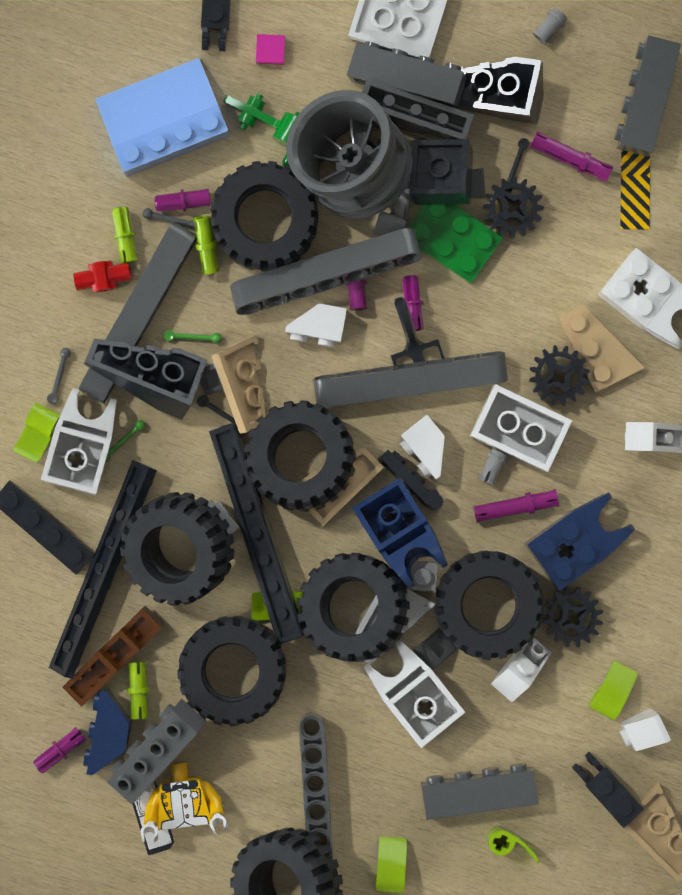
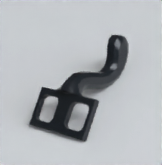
(413, 346)

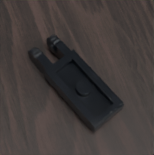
(215, 16)
(413, 481)
(610, 792)

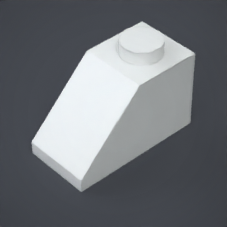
(653, 437)
(644, 730)

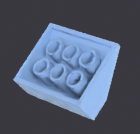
(162, 117)

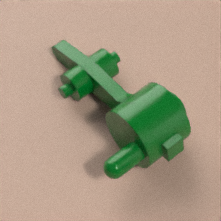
(252, 112)

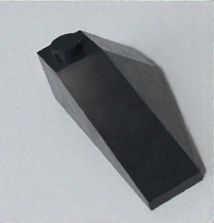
(505, 89)
(153, 375)

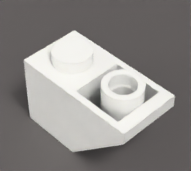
(319, 323)
(427, 444)
(521, 670)

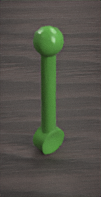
(170, 336)
(139, 426)

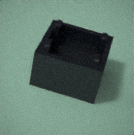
(441, 172)

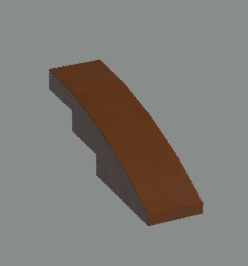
(113, 655)

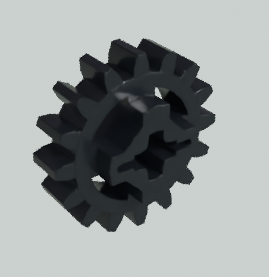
(522, 217)
(543, 385)
(579, 627)

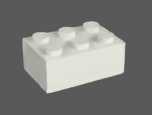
(520, 428)

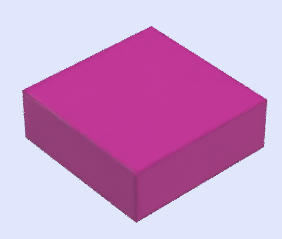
(270, 49)

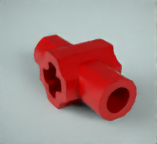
(102, 276)

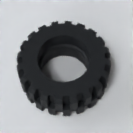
(264, 178)
(269, 435)
(148, 563)
(317, 599)
(516, 632)
(220, 707)
(296, 849)

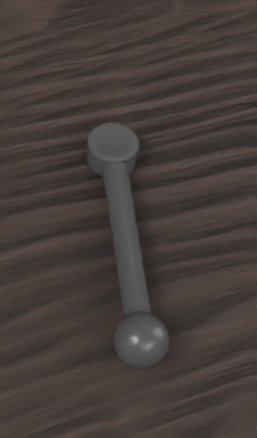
(148, 213)
(53, 397)

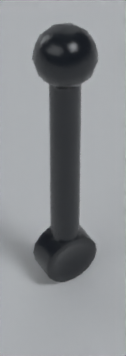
(523, 144)
(203, 401)

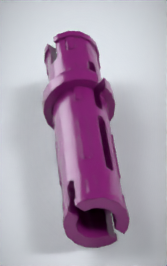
(571, 156)
(515, 506)

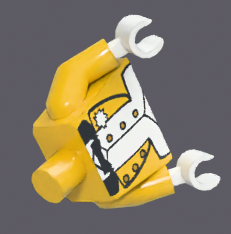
(182, 803)

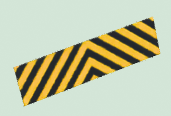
(635, 191)

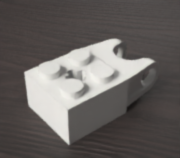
(653, 308)
(79, 436)
(411, 686)

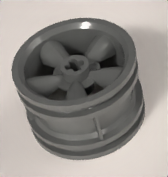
(373, 175)

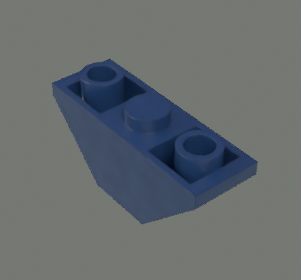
(108, 732)

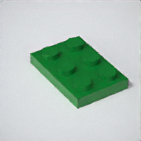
(454, 239)

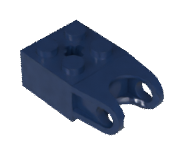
(399, 529)
(584, 535)

